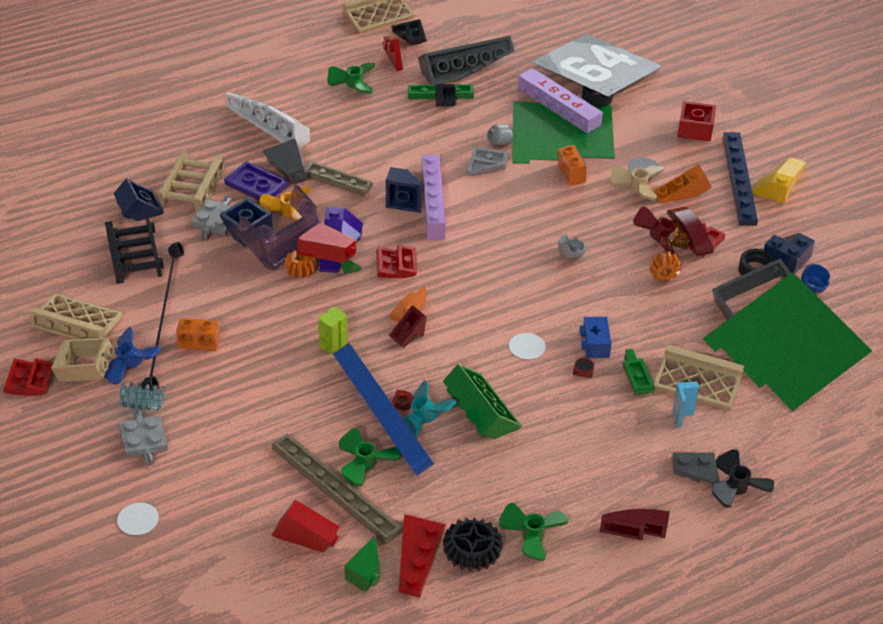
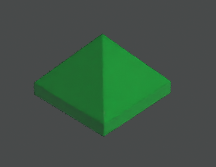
(349, 267)

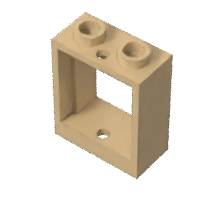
(71, 349)

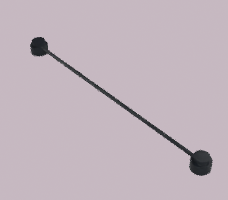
(175, 250)

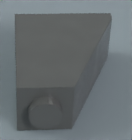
(288, 161)

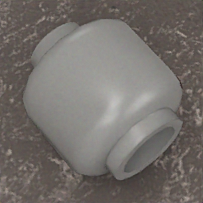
(500, 135)

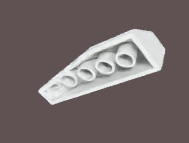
(269, 119)

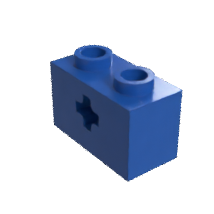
(596, 337)

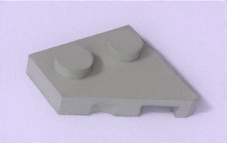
(486, 160)

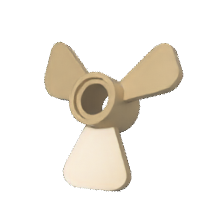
(637, 179)

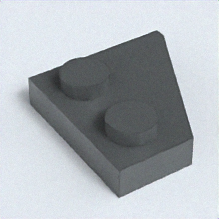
(696, 466)

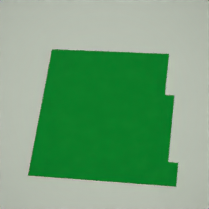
(542, 132)
(789, 342)

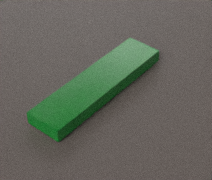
(462, 91)

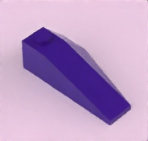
(344, 222)

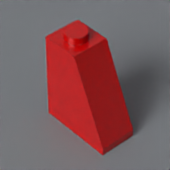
(326, 244)
(306, 528)

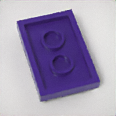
(255, 181)

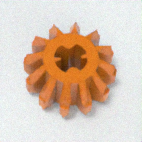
(300, 265)
(665, 266)

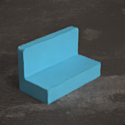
(684, 401)

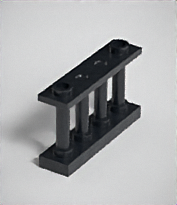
(119, 257)

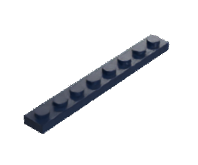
(740, 179)

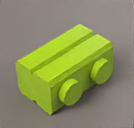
(332, 330)

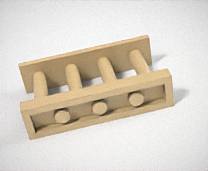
(204, 189)

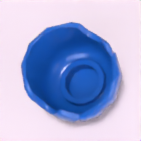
(816, 278)

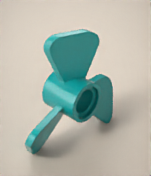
(424, 409)

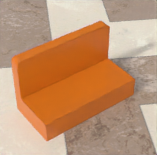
(416, 299)

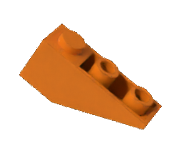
(684, 186)

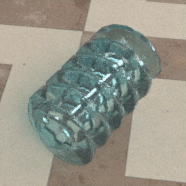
(142, 398)

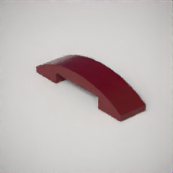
(694, 229)

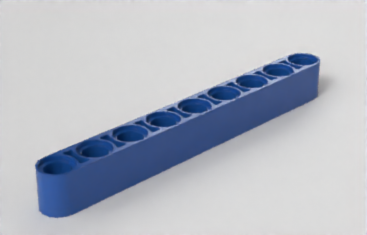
(383, 409)

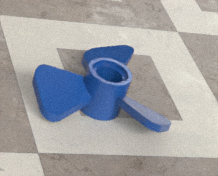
(128, 357)

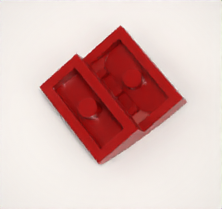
(396, 263)
(28, 377)

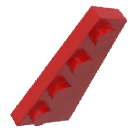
(419, 547)

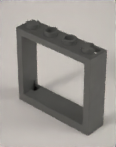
(747, 282)

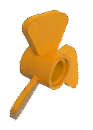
(275, 204)

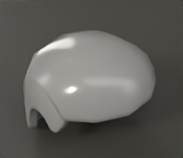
(571, 248)

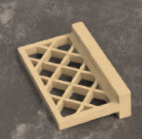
(362, 7)
(75, 326)
(702, 365)

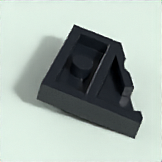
(410, 31)

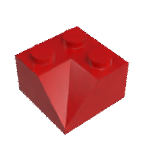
(696, 121)

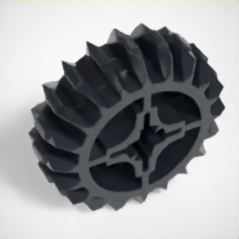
(459, 540)

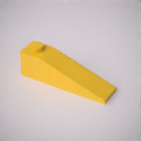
(780, 181)

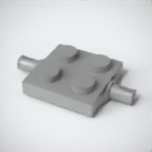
(209, 217)
(143, 436)

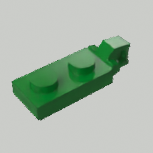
(637, 374)

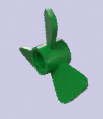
(352, 76)
(364, 456)
(532, 526)

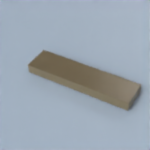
(339, 179)

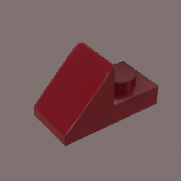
(411, 323)

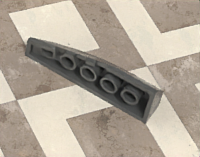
(463, 60)

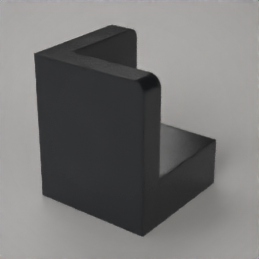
(445, 94)

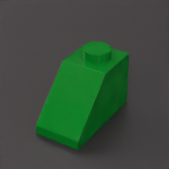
(364, 567)

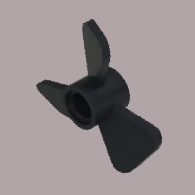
(738, 479)

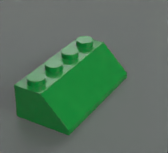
(480, 402)

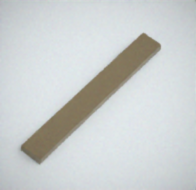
(337, 489)

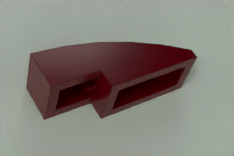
(635, 523)

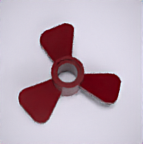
(659, 229)

